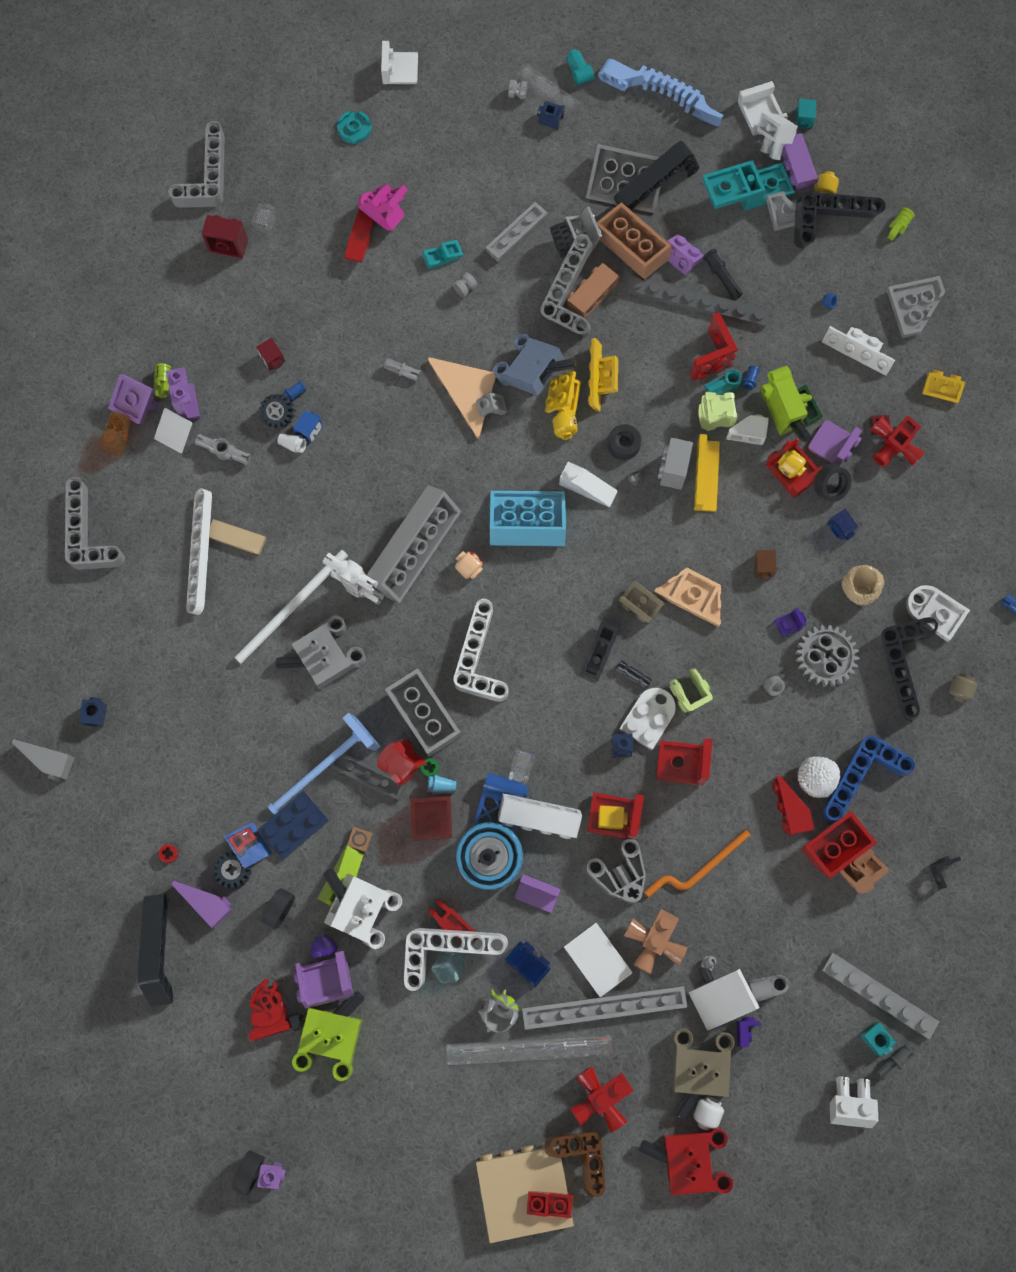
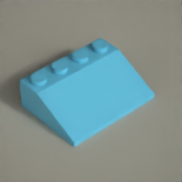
(527, 518)

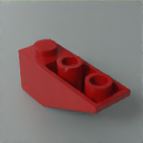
(795, 813)

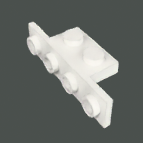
(859, 347)

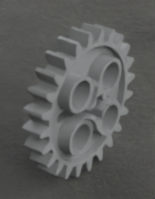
(836, 641)

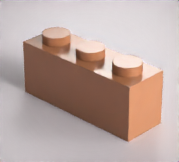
(592, 291)

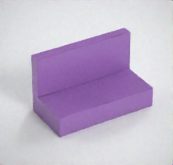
(537, 893)

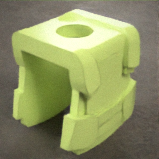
(717, 411)
(702, 687)

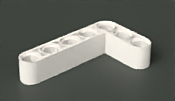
(474, 655)
(446, 945)

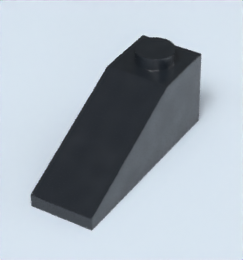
(601, 648)

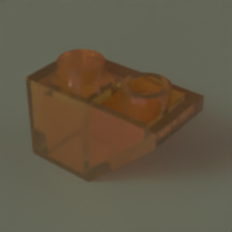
(115, 434)

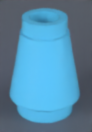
(440, 785)

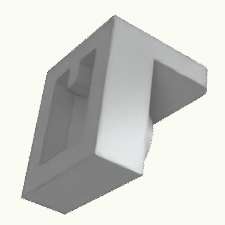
(491, 403)

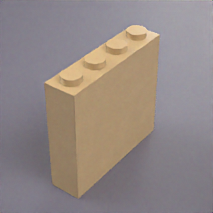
(505, 1190)

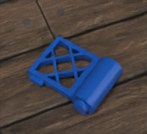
(494, 788)

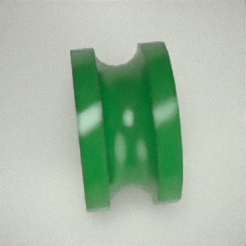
(426, 772)

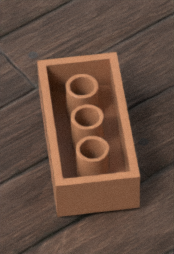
(633, 241)

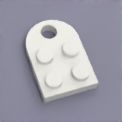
(938, 606)
(648, 718)

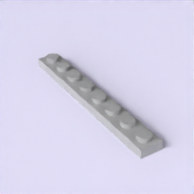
(604, 1007)

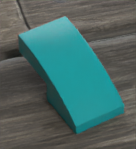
(441, 255)

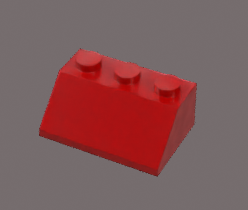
(839, 845)

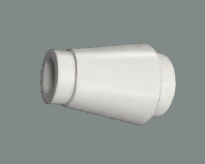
(292, 442)

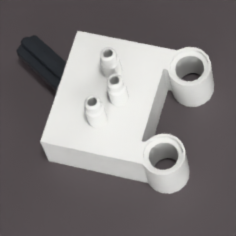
(358, 906)

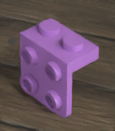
(834, 443)

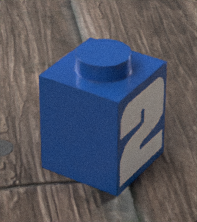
(308, 426)

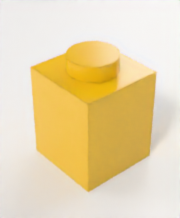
(612, 817)

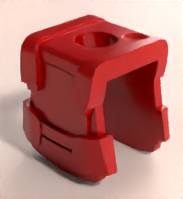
(400, 761)

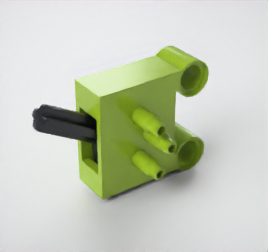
(786, 403)
(331, 1036)

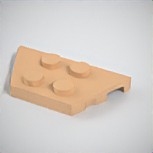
(693, 594)

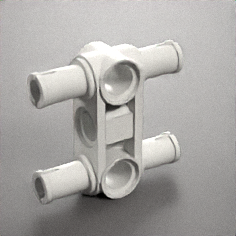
(353, 578)

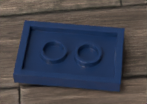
(293, 825)

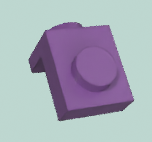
(271, 1175)

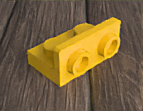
(943, 387)

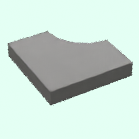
(781, 211)

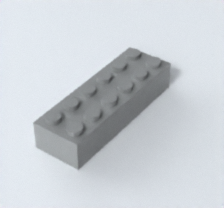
(414, 543)

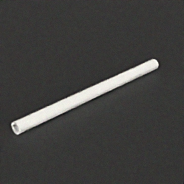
(286, 611)

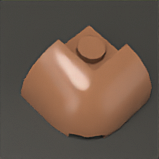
(864, 872)

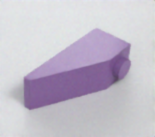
(207, 905)

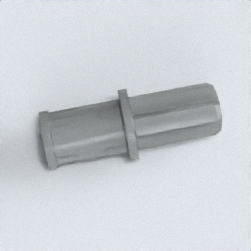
(402, 369)

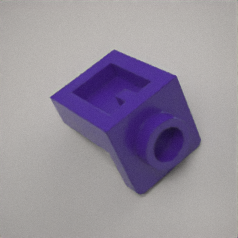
(790, 622)
(744, 1035)

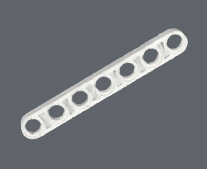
(199, 552)

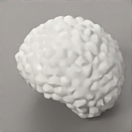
(818, 776)

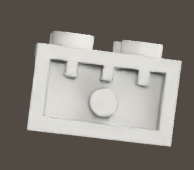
(398, 66)

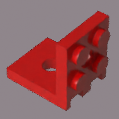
(719, 359)
(695, 762)
(631, 806)

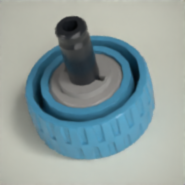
(489, 856)

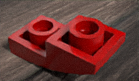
(550, 1204)

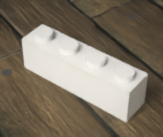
(539, 816)

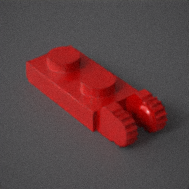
(451, 921)

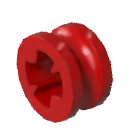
(164, 858)

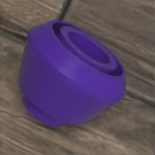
(323, 946)

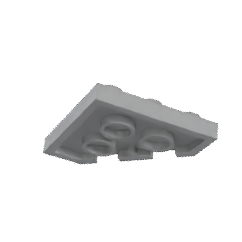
(915, 303)

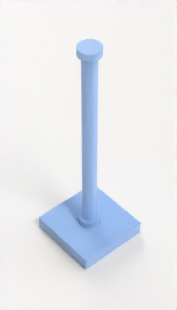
(360, 734)

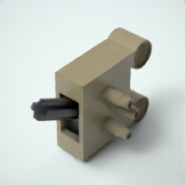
(700, 1071)

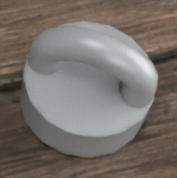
(774, 685)

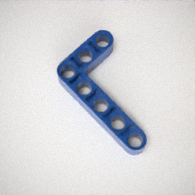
(858, 773)

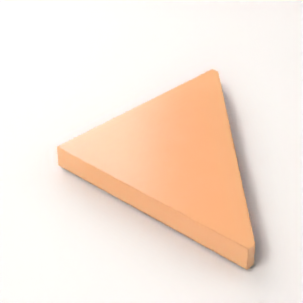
(465, 387)

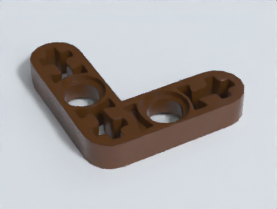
(587, 1152)

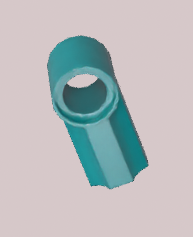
(581, 71)
(723, 385)

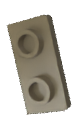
(641, 602)

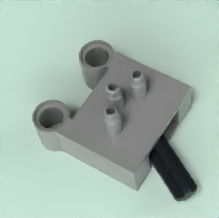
(322, 654)

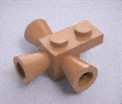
(656, 940)

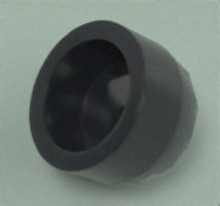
(295, 1021)

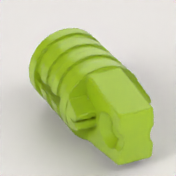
(900, 222)
(160, 380)

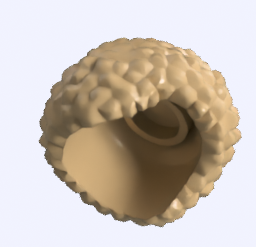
(863, 584)

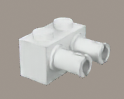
(776, 131)
(853, 1110)

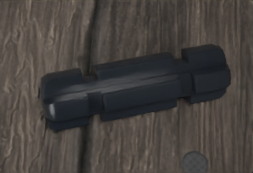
(634, 674)

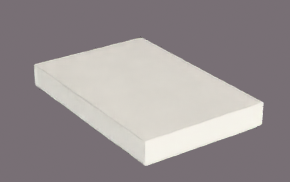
(598, 960)
(723, 1000)

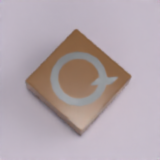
(359, 839)

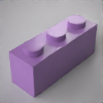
(799, 164)

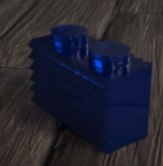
(528, 964)

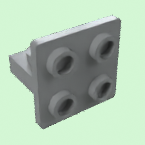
(585, 225)

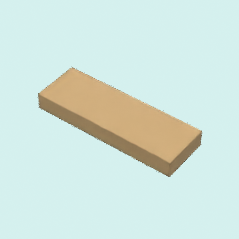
(236, 537)

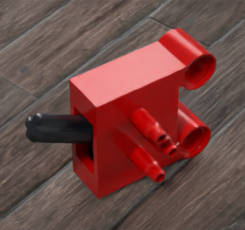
(689, 1161)

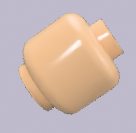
(468, 564)

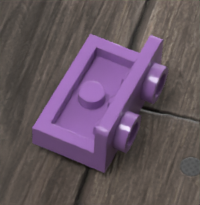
(683, 254)

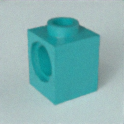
(805, 113)
(869, 1035)

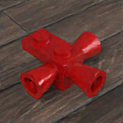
(897, 441)
(602, 1098)

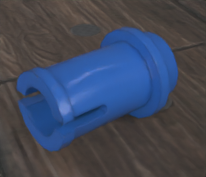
(750, 379)
(294, 391)
(1010, 602)

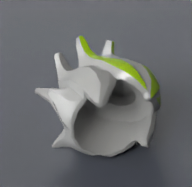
(499, 1012)

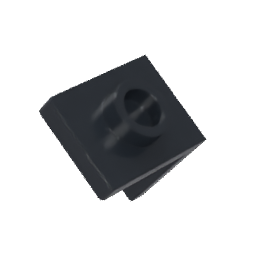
(937, 872)

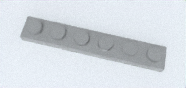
(880, 996)

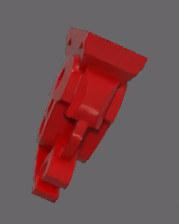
(267, 1015)

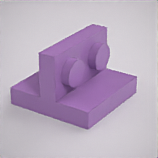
(132, 399)

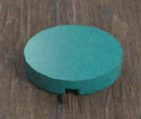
(359, 127)

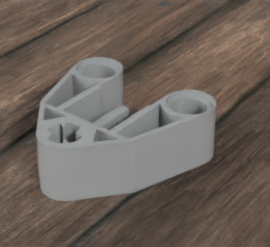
(635, 865)

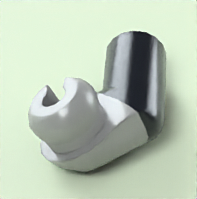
(706, 968)

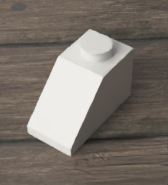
(750, 430)

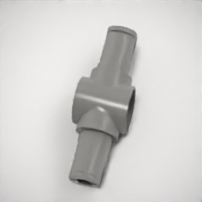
(216, 444)

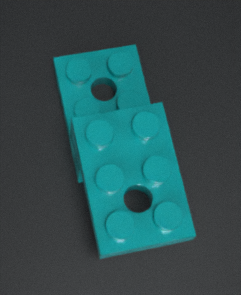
(746, 185)

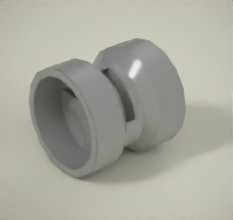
(518, 89)
(465, 284)

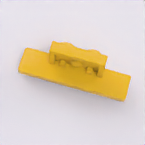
(603, 375)

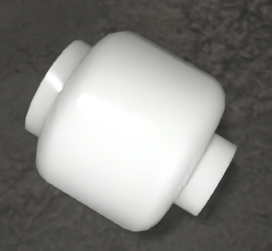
(708, 1113)

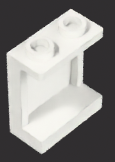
(758, 101)

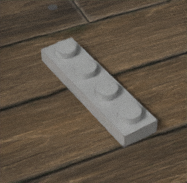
(516, 231)

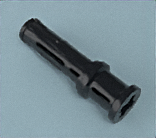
(718, 267)

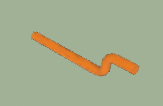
(702, 872)

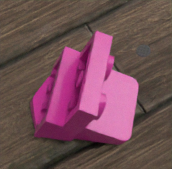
(383, 205)

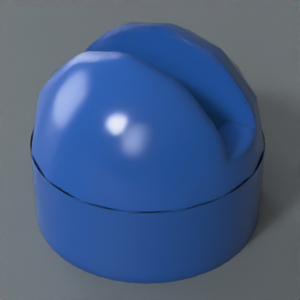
(829, 300)

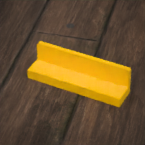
(706, 474)

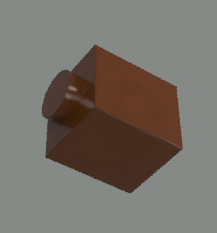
(765, 564)

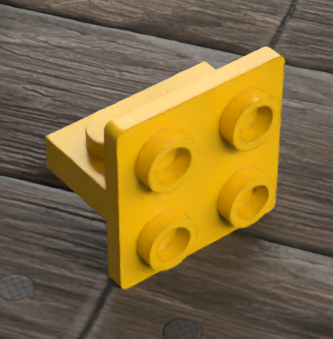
(563, 393)

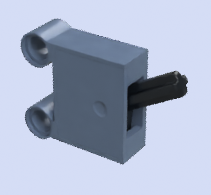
(533, 365)

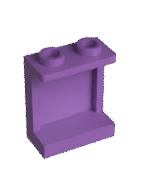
(183, 394)
(323, 981)

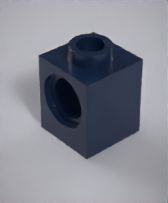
(96, 720)

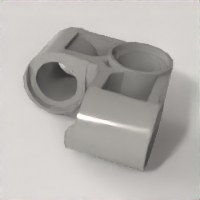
(764, 987)

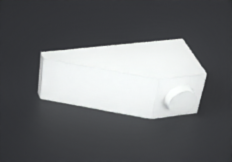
(587, 484)

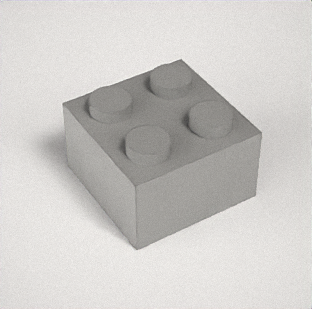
(675, 463)

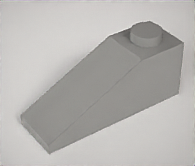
(48, 761)

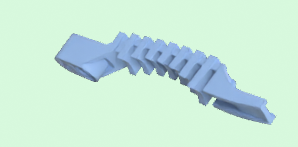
(623, 77)

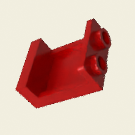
(794, 485)

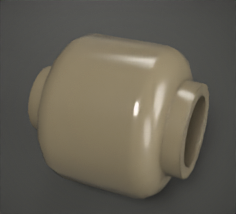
(962, 687)

